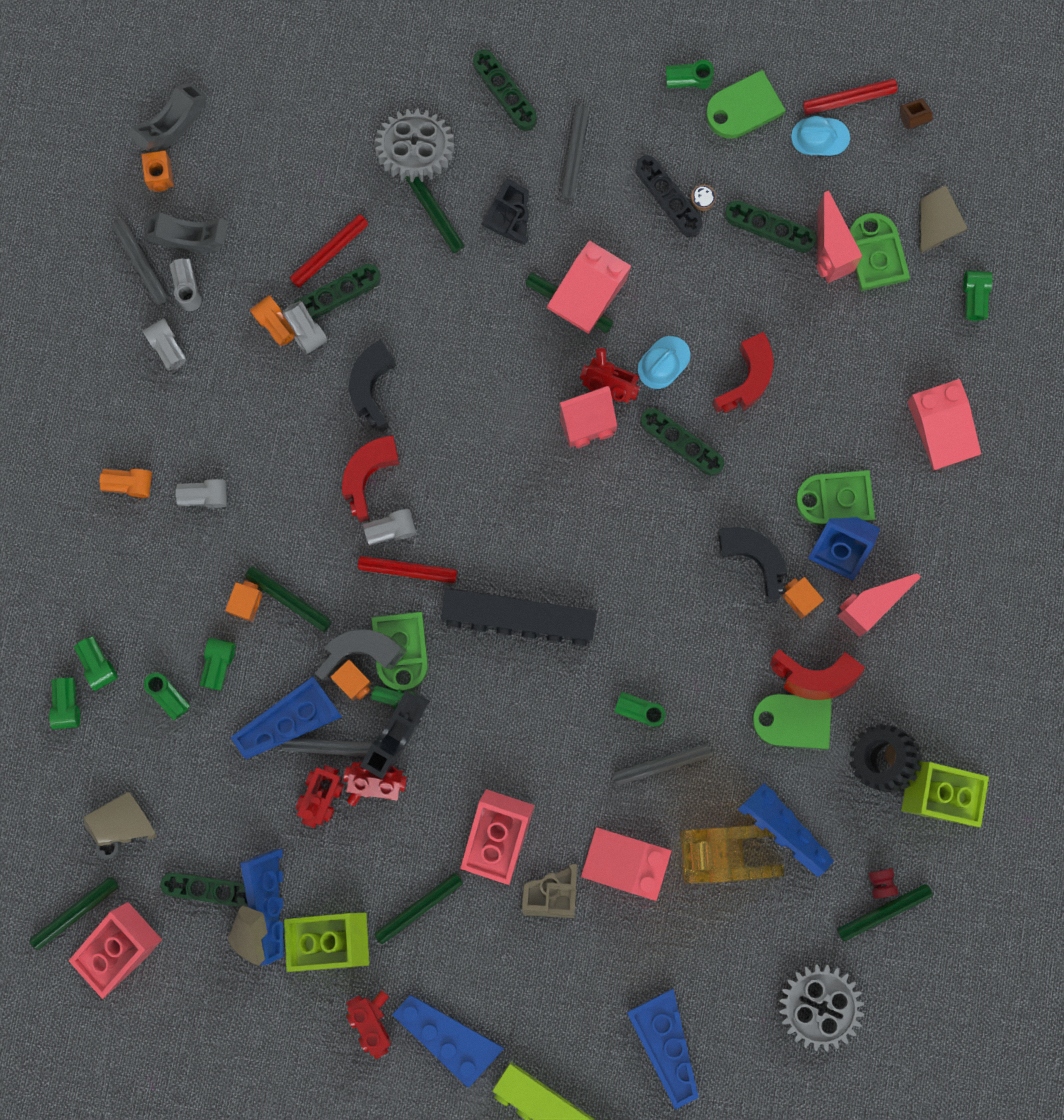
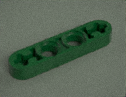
(504, 90)
(768, 230)
(334, 289)
(684, 439)
(211, 888)

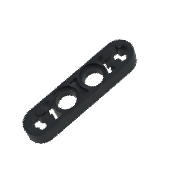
(671, 194)

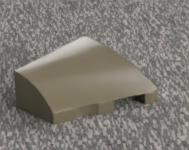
(939, 219)
(118, 822)
(552, 895)
(247, 935)

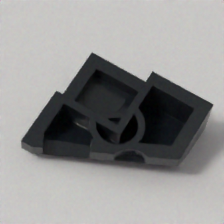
(509, 212)

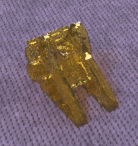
(718, 855)

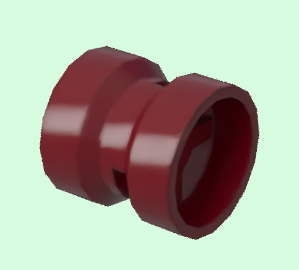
(883, 877)

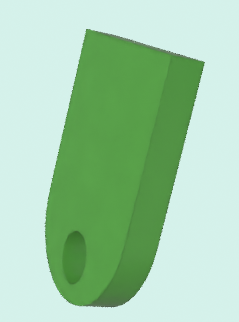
(745, 106)
(881, 252)
(837, 497)
(410, 633)
(795, 721)

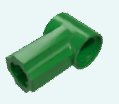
(686, 75)
(977, 288)
(218, 657)
(98, 668)
(167, 697)
(637, 709)
(64, 710)

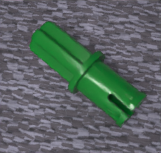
(386, 696)

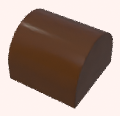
(915, 114)

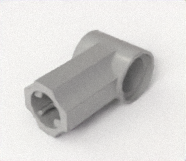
(185, 283)
(307, 333)
(162, 339)
(210, 494)
(396, 526)

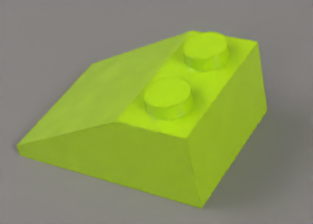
(946, 794)
(326, 942)

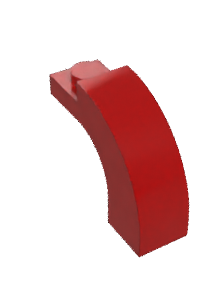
(759, 361)
(366, 461)
(817, 684)

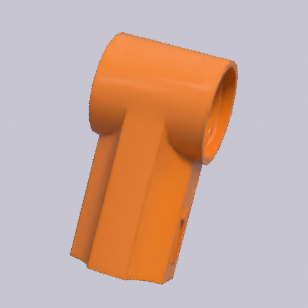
(270, 316)
(133, 482)

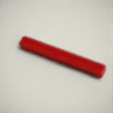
(850, 96)
(329, 250)
(407, 569)

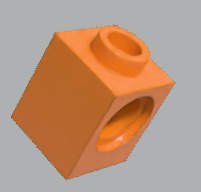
(153, 162)
(802, 596)
(244, 601)
(352, 681)

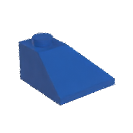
(844, 545)

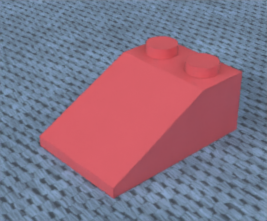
(835, 244)
(589, 287)
(588, 417)
(945, 424)
(869, 606)
(497, 836)
(626, 864)
(115, 949)

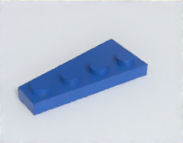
(291, 717)
(788, 831)
(261, 885)
(664, 1041)
(454, 1044)

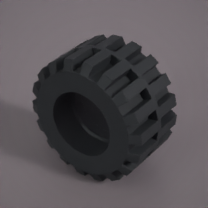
(866, 754)

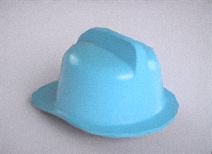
(820, 136)
(664, 362)

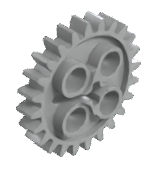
(414, 145)
(811, 1029)

